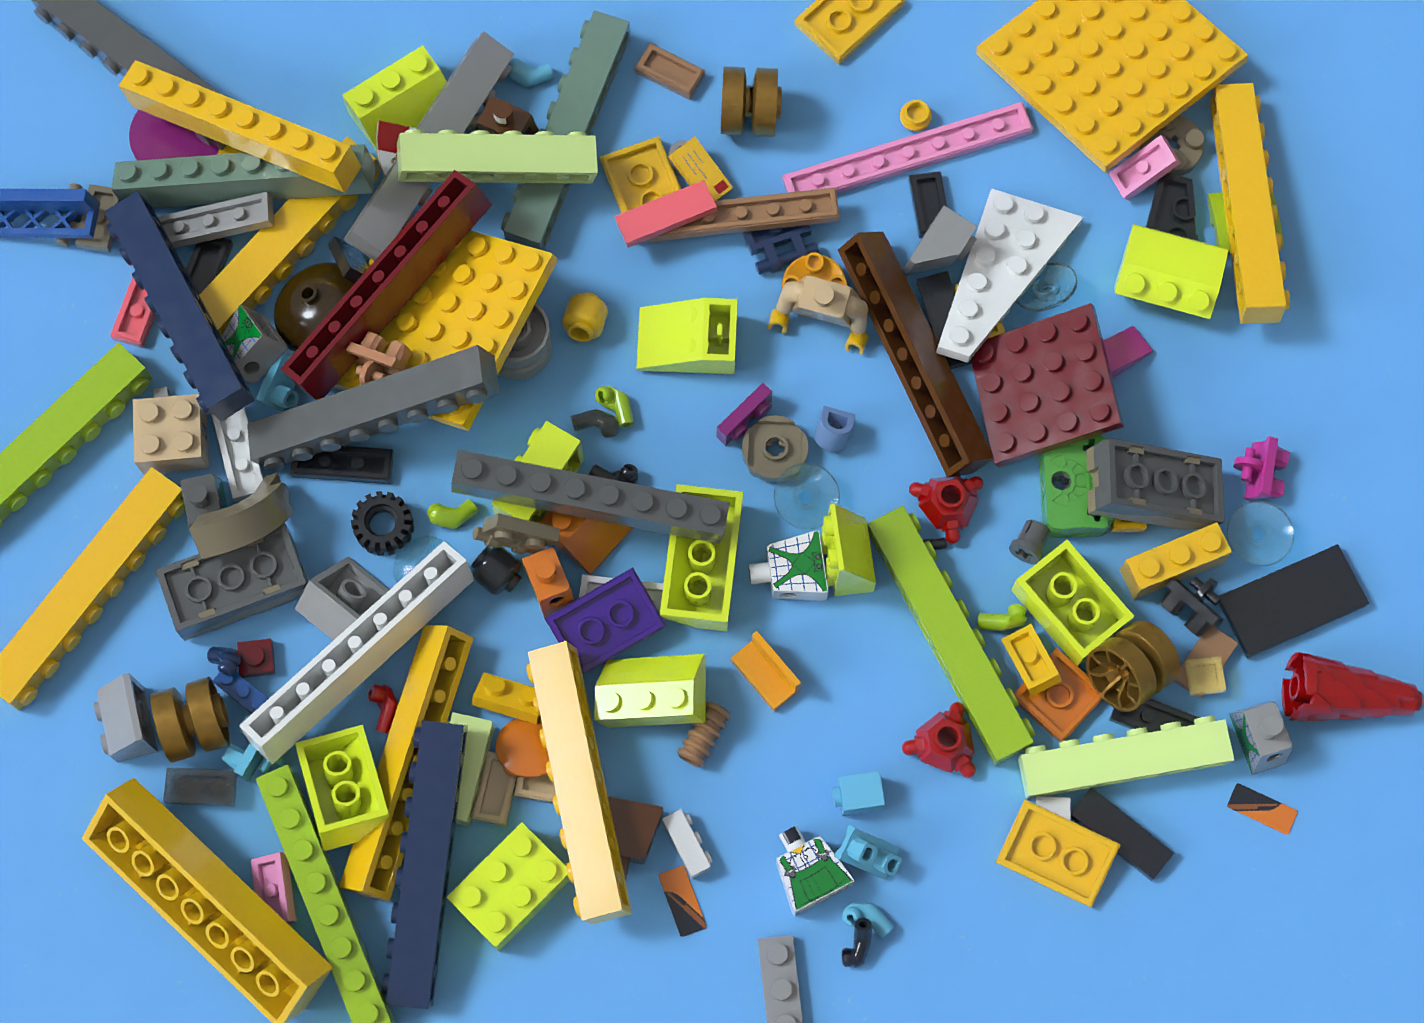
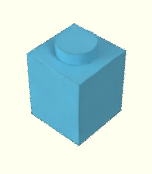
(859, 793)

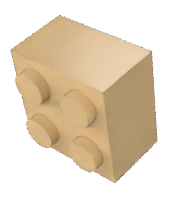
(170, 434)

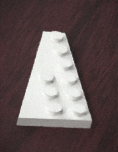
(1009, 254)

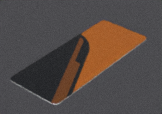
(1262, 808)
(682, 901)

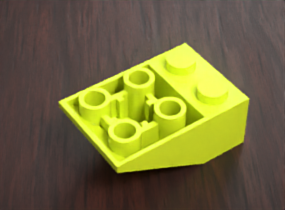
(688, 336)
(849, 552)

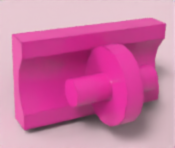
(1259, 467)

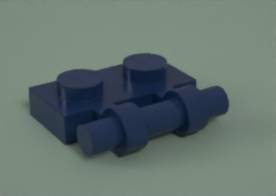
(769, 239)

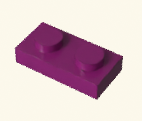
(736, 423)

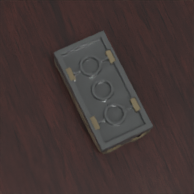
(1155, 485)
(232, 584)

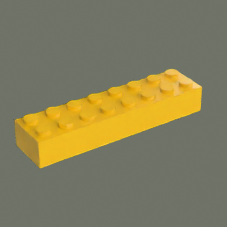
(206, 902)

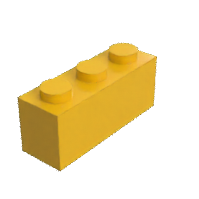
(1175, 560)

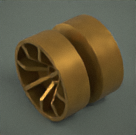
(758, 101)
(1133, 665)
(201, 717)

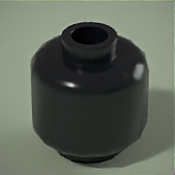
(496, 570)

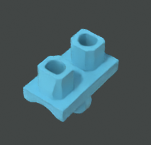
(278, 387)
(246, 761)
(869, 853)

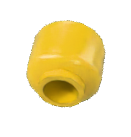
(585, 317)

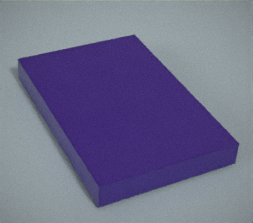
(607, 620)

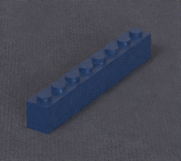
(179, 307)
(426, 864)

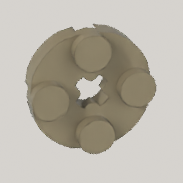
(1188, 140)
(761, 435)

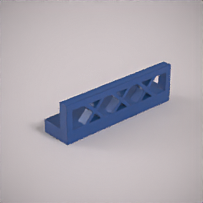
(43, 203)

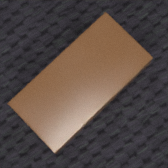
(670, 71)
(1211, 644)

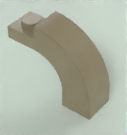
(244, 521)

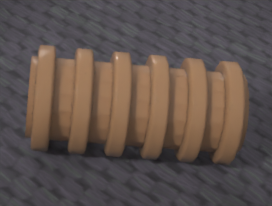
(703, 735)

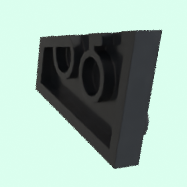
(1173, 207)

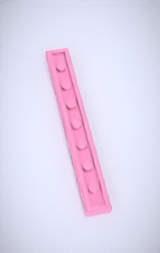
(913, 151)

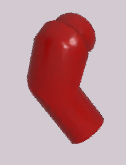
(387, 704)

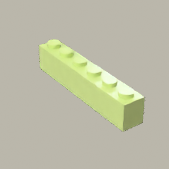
(497, 157)
(1125, 758)

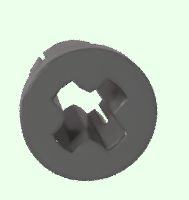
(1030, 542)

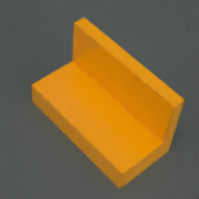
(766, 672)

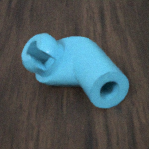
(528, 76)
(870, 911)

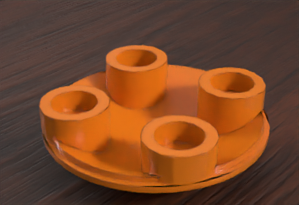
(521, 749)

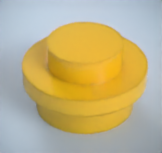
(915, 115)

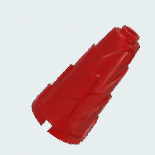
(1331, 690)

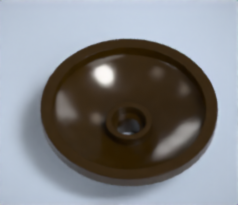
(308, 300)

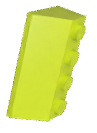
(702, 572)

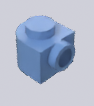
(833, 428)

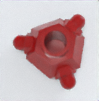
(948, 502)
(945, 742)

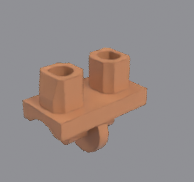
(374, 362)

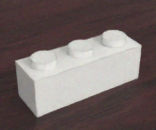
(687, 843)

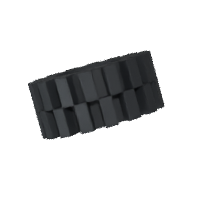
(373, 506)

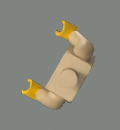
(824, 302)

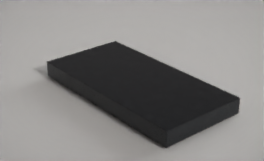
(1292, 601)

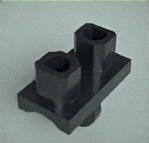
(1204, 615)

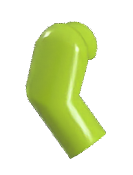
(617, 402)
(451, 517)
(1001, 622)

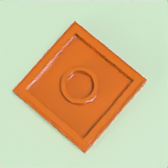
(1063, 704)

